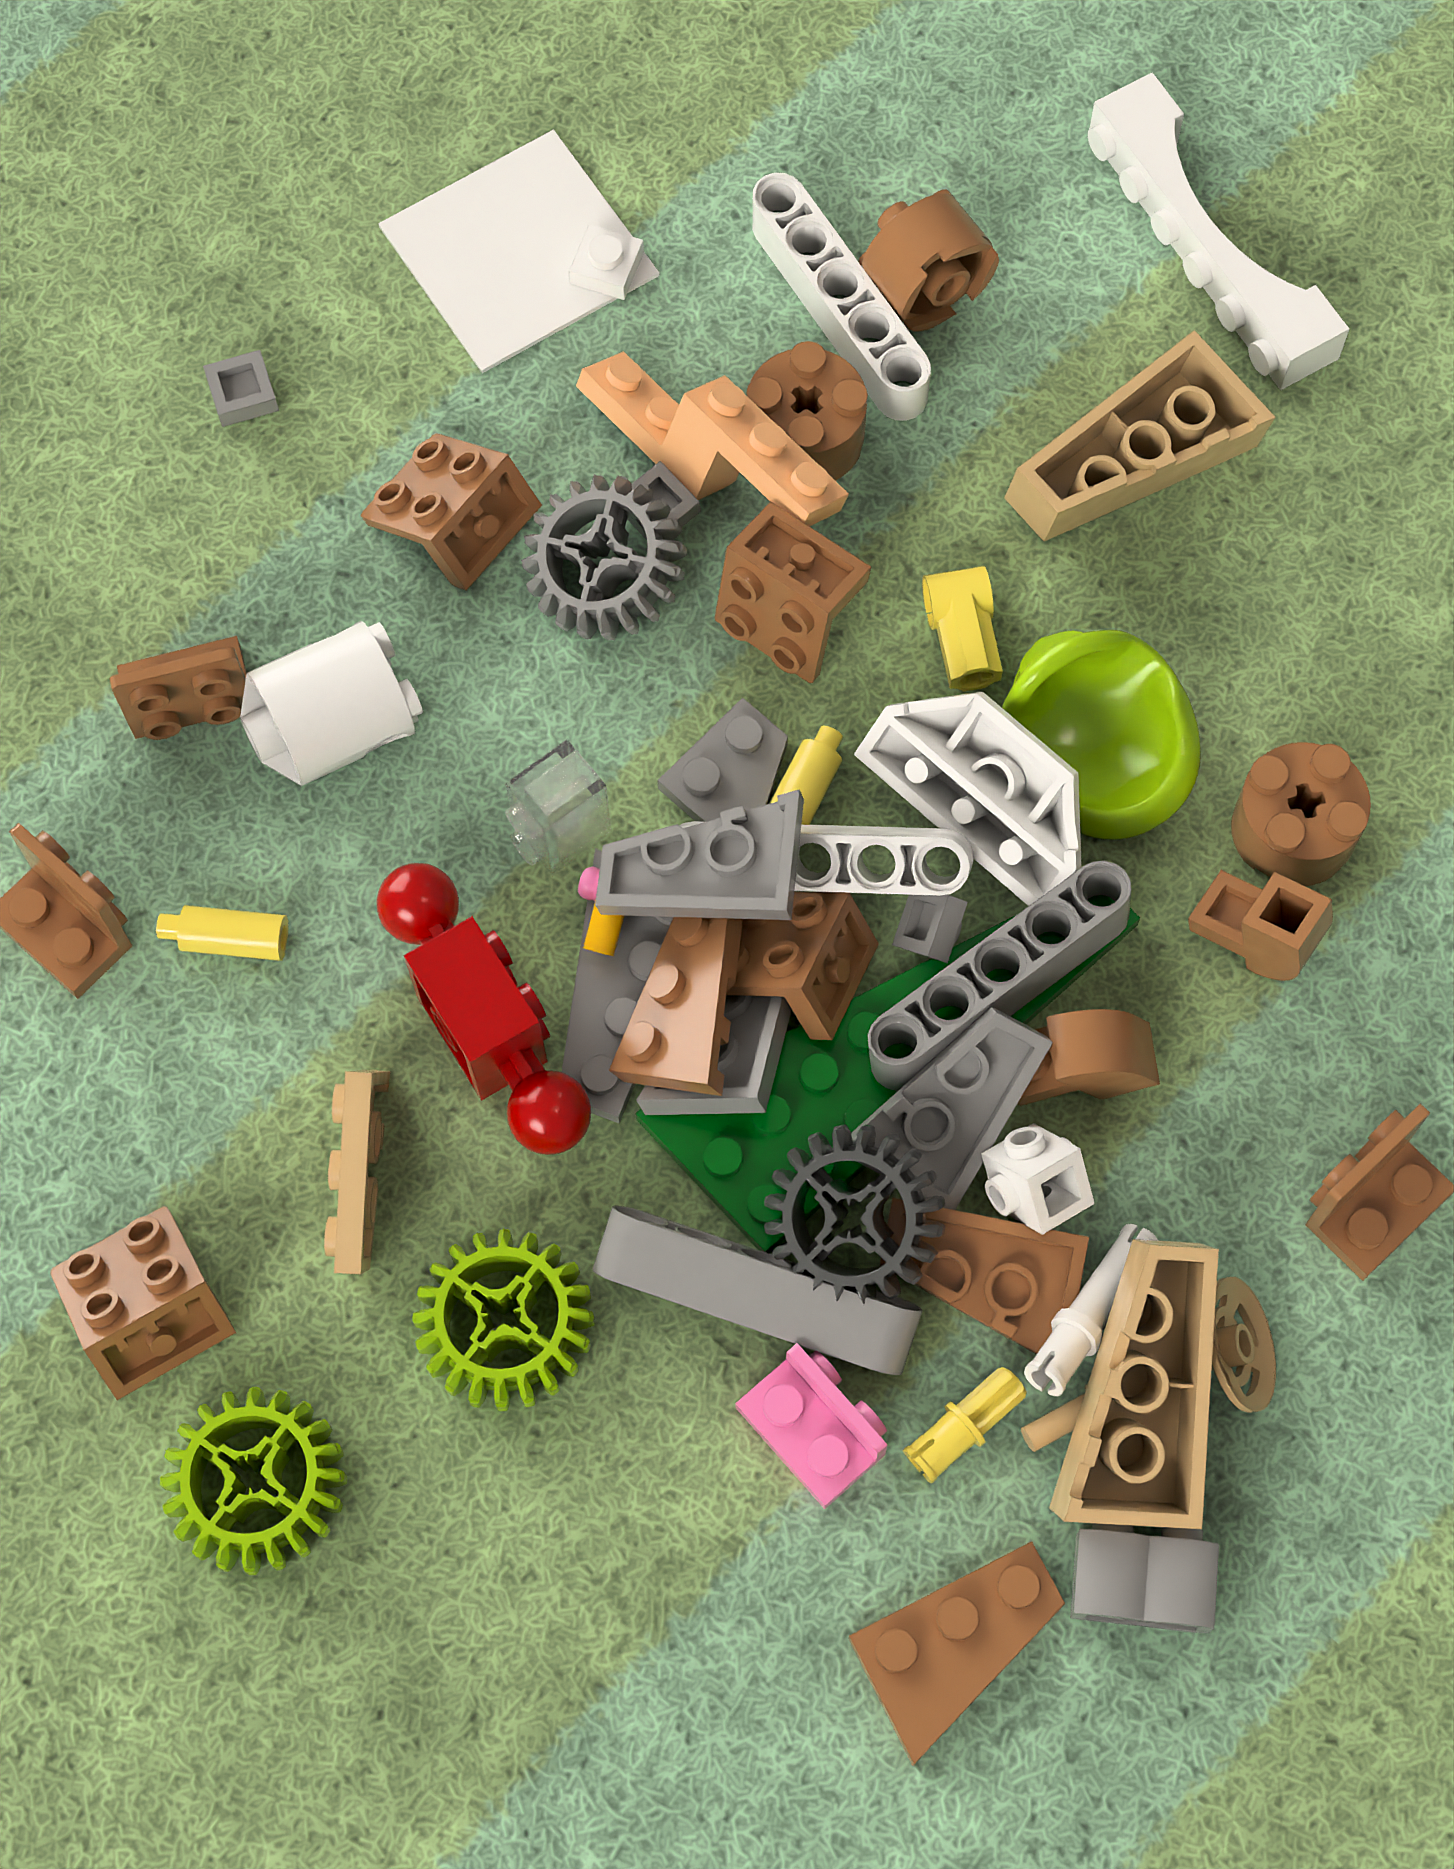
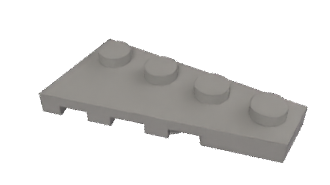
(603, 1005)

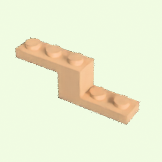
(712, 438)

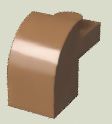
(1267, 926)
(1094, 1053)

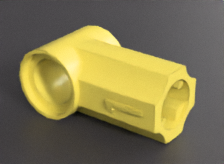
(963, 615)

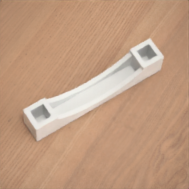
(1284, 326)

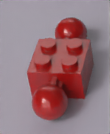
(480, 1010)

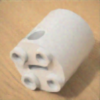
(327, 704)

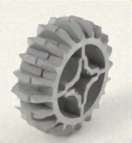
(610, 511)

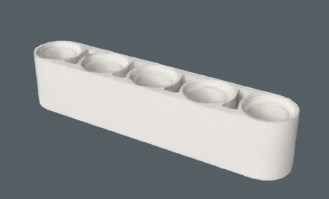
(838, 272)
(908, 847)

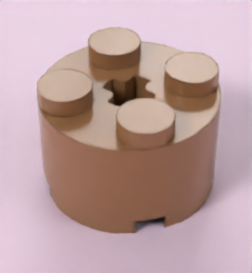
(928, 259)
(816, 403)
(1282, 791)

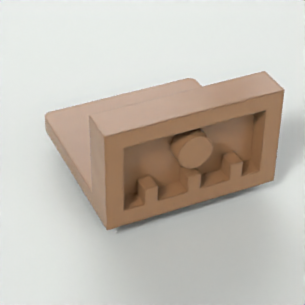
(456, 504)
(785, 589)
(182, 688)
(62, 916)
(808, 959)
(1380, 1200)
(140, 1303)

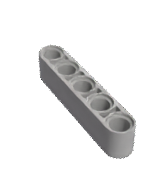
(1008, 948)
(754, 1290)

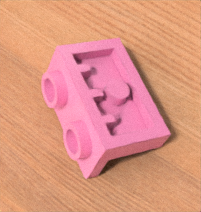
(814, 1424)

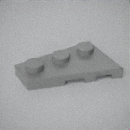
(708, 870)

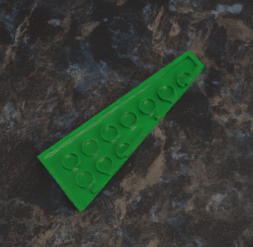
(813, 1092)

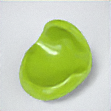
(1116, 720)

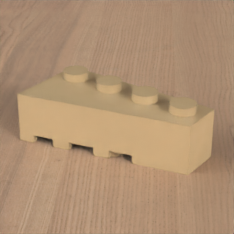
(1144, 437)
(1147, 1400)

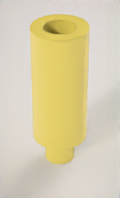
(812, 770)
(226, 932)

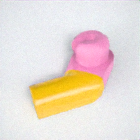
(603, 929)

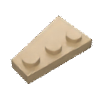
(352, 1231)

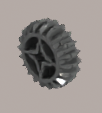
(830, 1194)

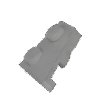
(727, 765)

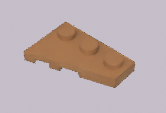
(680, 1012)
(999, 1271)
(953, 1643)

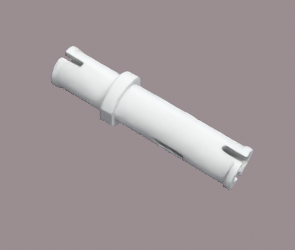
(1080, 1327)

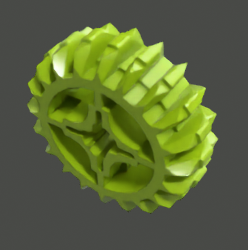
(520, 1292)
(235, 1506)

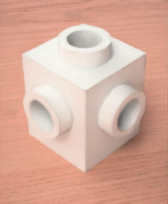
(1037, 1178)

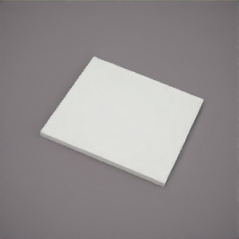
(502, 249)

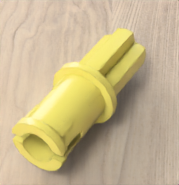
(965, 1423)

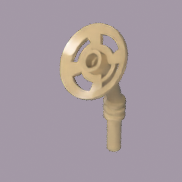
(1234, 1345)

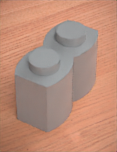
(1145, 1578)

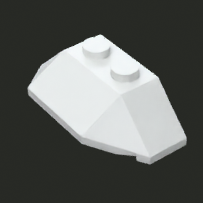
(988, 780)

